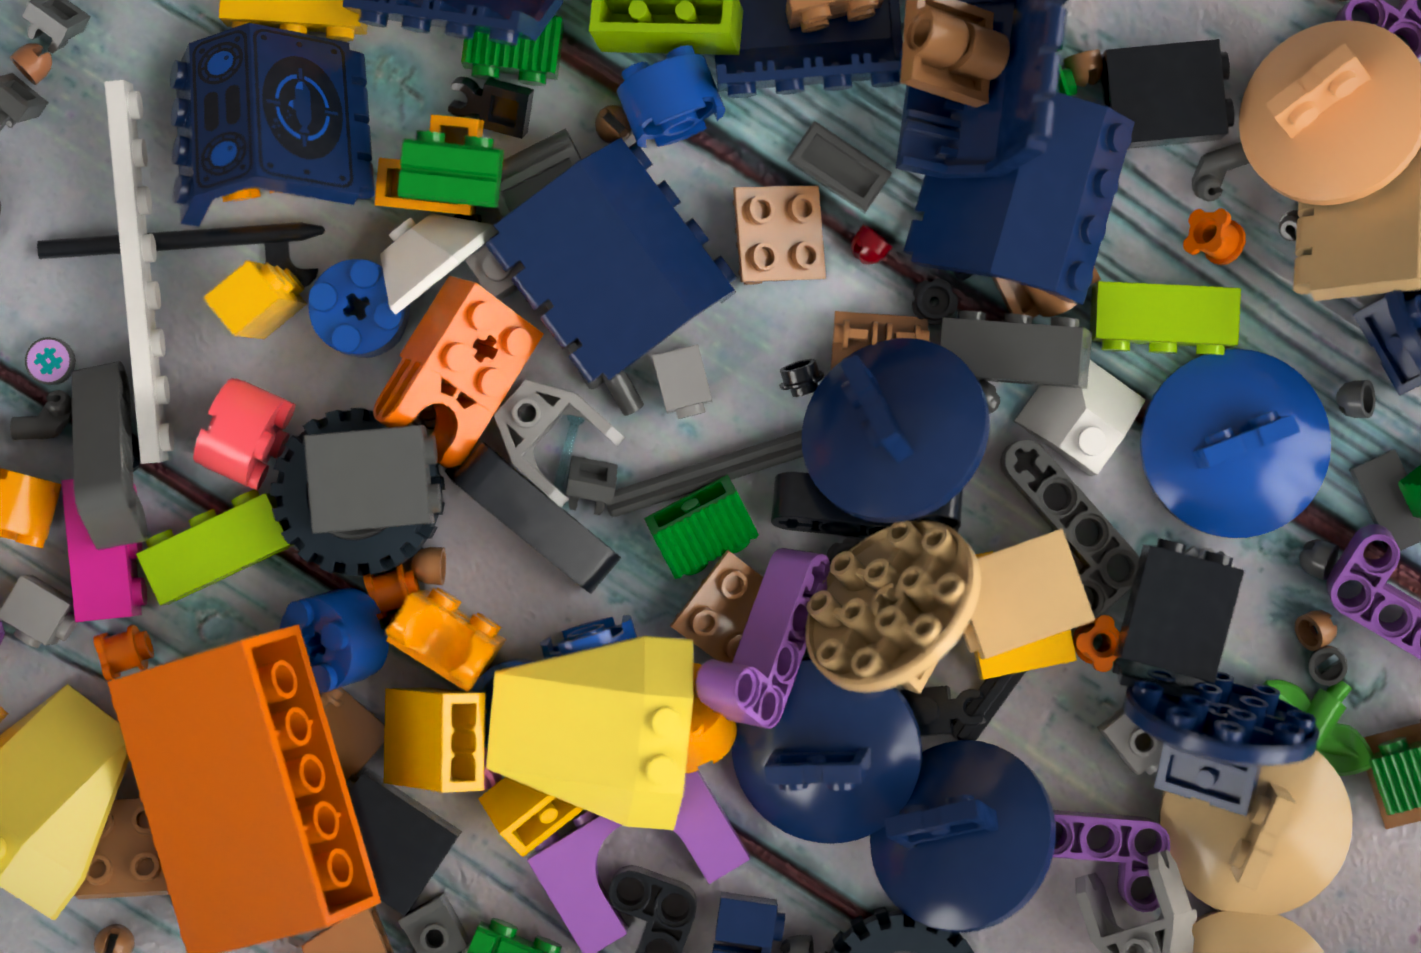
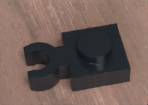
(499, 104)
(937, 710)

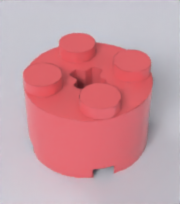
(244, 433)

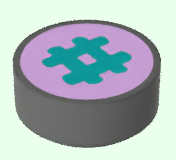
(50, 361)

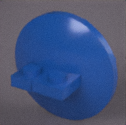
(1235, 443)

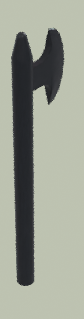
(273, 236)

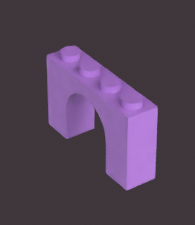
(570, 863)

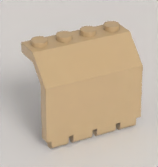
(1362, 243)

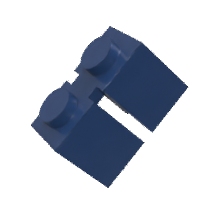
(747, 922)

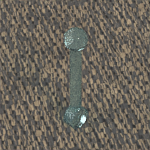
(567, 450)

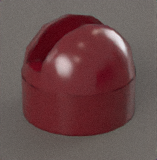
(869, 246)

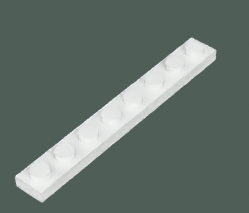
(137, 252)

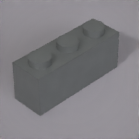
(1020, 350)

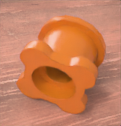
(1215, 235)
(391, 589)
(1083, 638)
(123, 651)

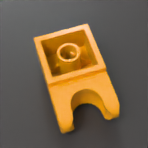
(444, 637)

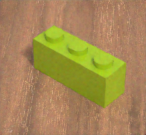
(666, 25)
(1165, 317)
(212, 547)

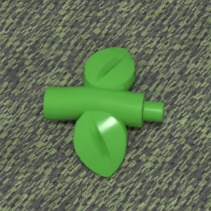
(1337, 742)

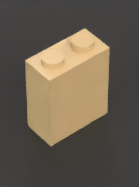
(1026, 596)

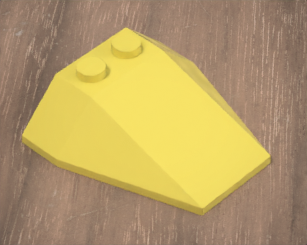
(600, 728)
(55, 797)

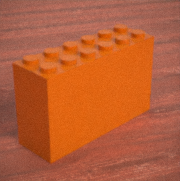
(244, 793)

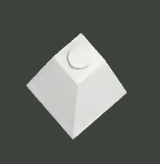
(427, 253)
(1082, 422)

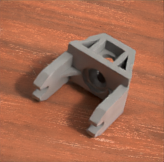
(523, 436)
(1167, 935)

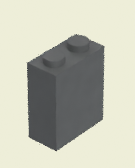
(371, 479)

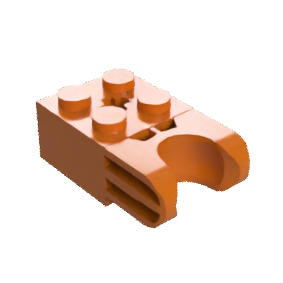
(461, 363)

